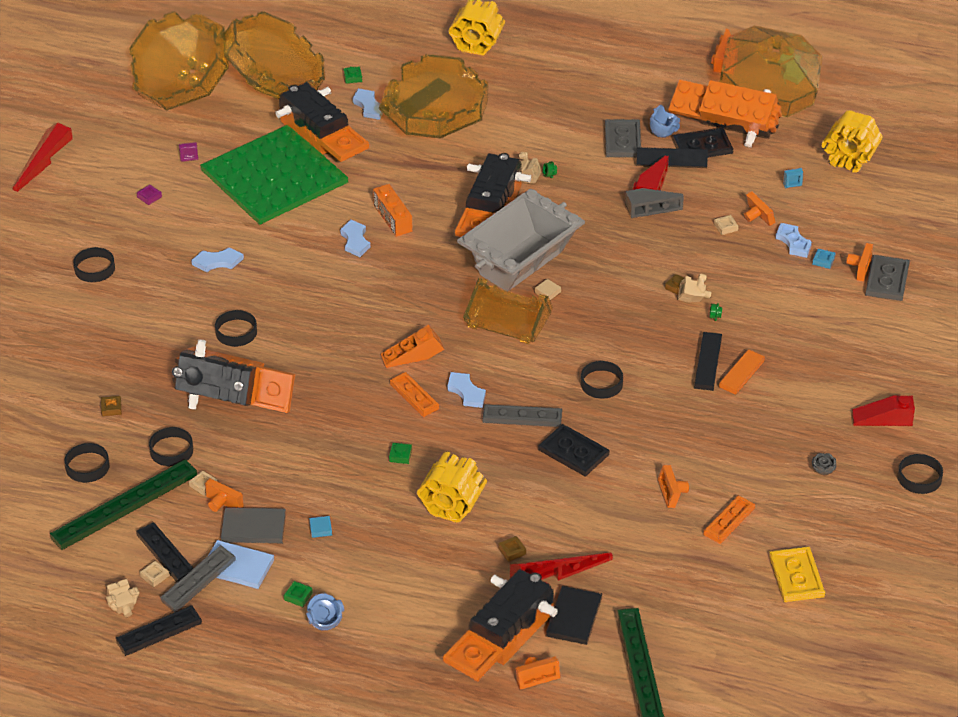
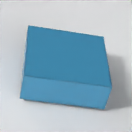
(793, 178)
(824, 258)
(320, 526)

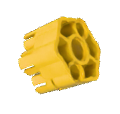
(476, 27)
(852, 140)
(451, 489)

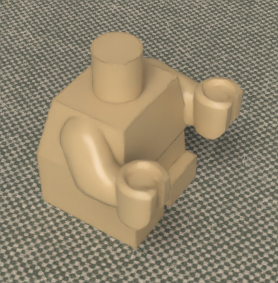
(530, 167)
(693, 290)
(121, 597)

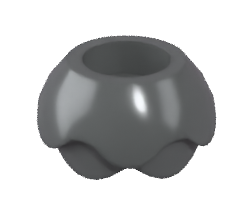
(824, 463)

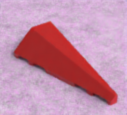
(51, 142)
(562, 566)

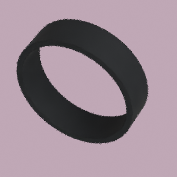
(94, 252)
(236, 315)
(601, 366)
(171, 432)
(920, 459)
(90, 476)

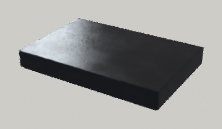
(713, 140)
(574, 450)
(575, 615)

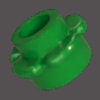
(549, 169)
(715, 311)

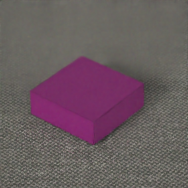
(188, 151)
(149, 194)

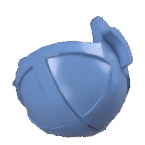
(663, 123)
(324, 612)

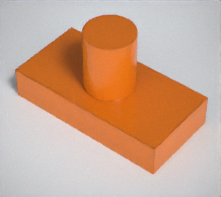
(758, 209)
(861, 261)
(670, 487)
(222, 495)
(537, 672)

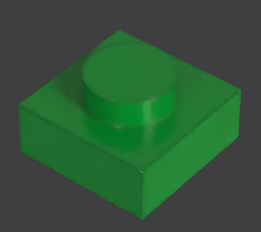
(352, 75)
(400, 453)
(298, 594)

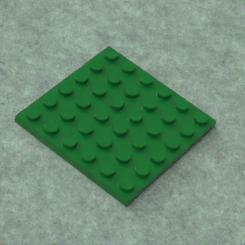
(274, 174)

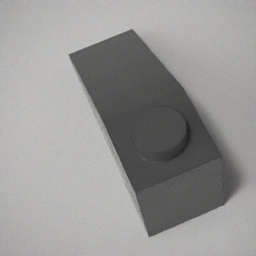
(651, 202)

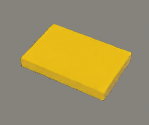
(797, 574)

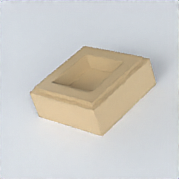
(726, 225)
(548, 288)
(198, 482)
(154, 574)

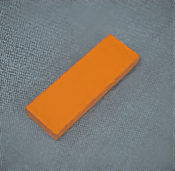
(742, 372)
(414, 394)
(729, 519)

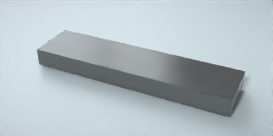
(522, 415)
(198, 578)

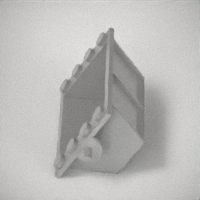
(520, 238)

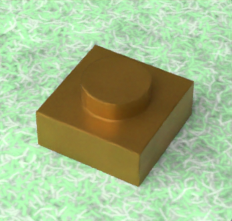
(674, 284)
(111, 406)
(512, 548)

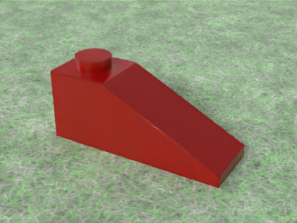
(654, 176)
(886, 412)

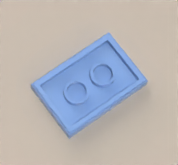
(249, 566)

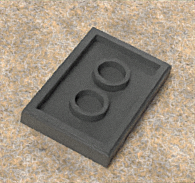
(622, 137)
(887, 277)
(253, 525)

